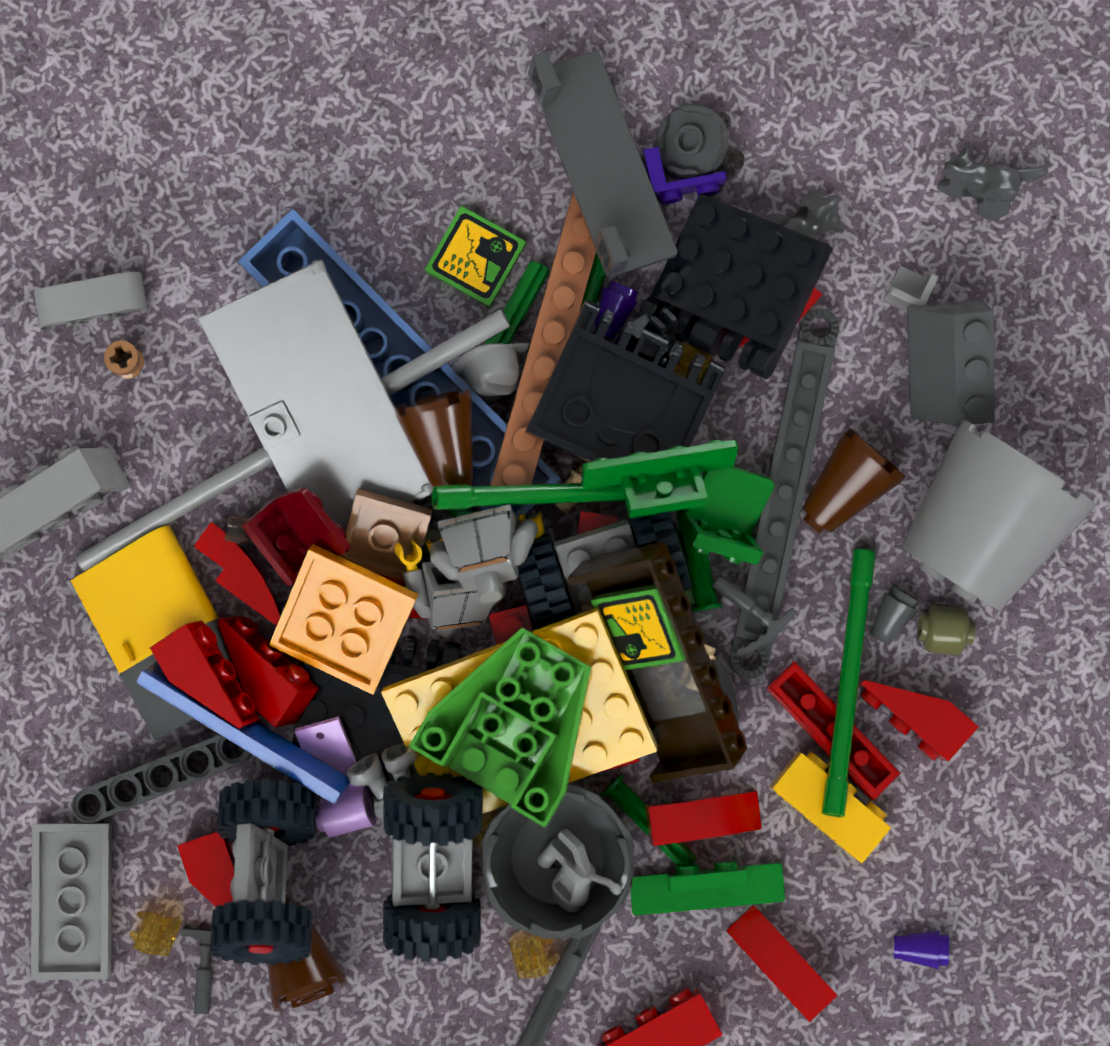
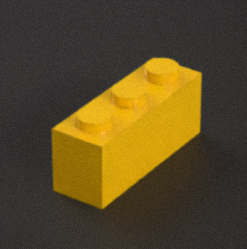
(803, 788)

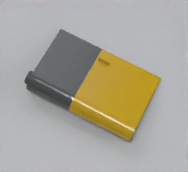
(139, 601)

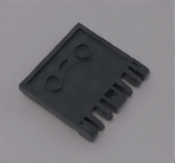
(741, 282)
(620, 400)
(365, 715)

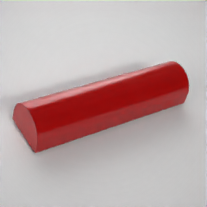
(816, 715)

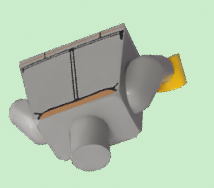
(484, 549)
(441, 599)

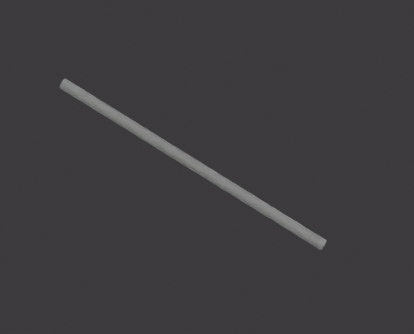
(260, 459)

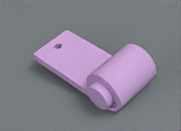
(331, 745)

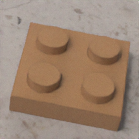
(377, 526)

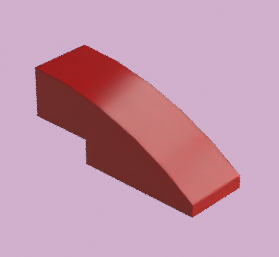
(240, 572)
(703, 818)
(781, 963)

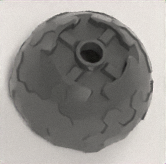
(523, 889)

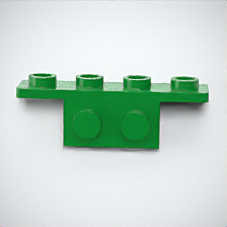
(663, 478)
(707, 888)

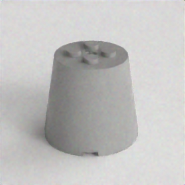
(991, 518)

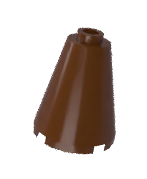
(441, 436)
(849, 483)
(306, 979)

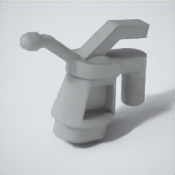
(574, 879)

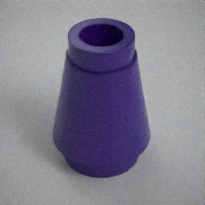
(618, 300)
(924, 949)

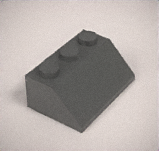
(951, 362)

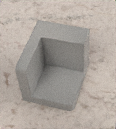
(909, 289)

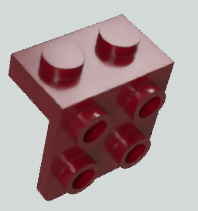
(289, 527)

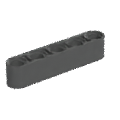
(147, 784)

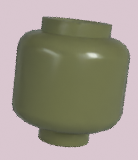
(945, 629)

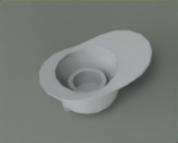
(492, 368)

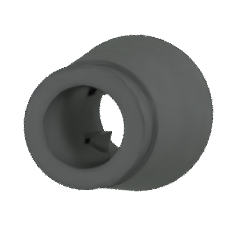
(893, 614)

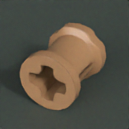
(113, 355)

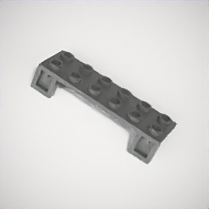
(601, 162)

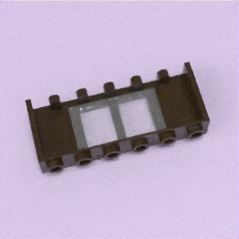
(682, 698)

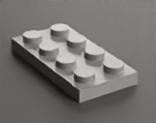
(71, 901)

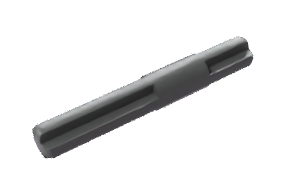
(556, 990)

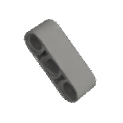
(90, 299)

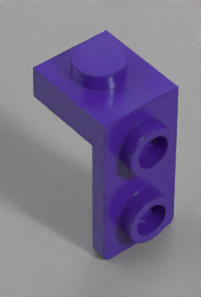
(673, 191)

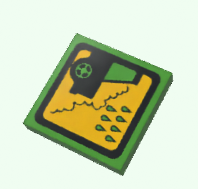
(475, 256)
(639, 627)

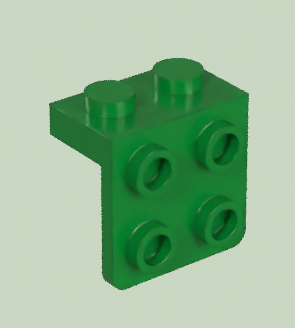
(729, 516)

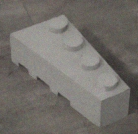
(54, 492)

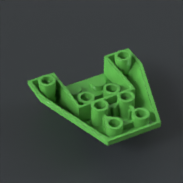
(513, 725)

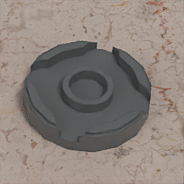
(692, 141)

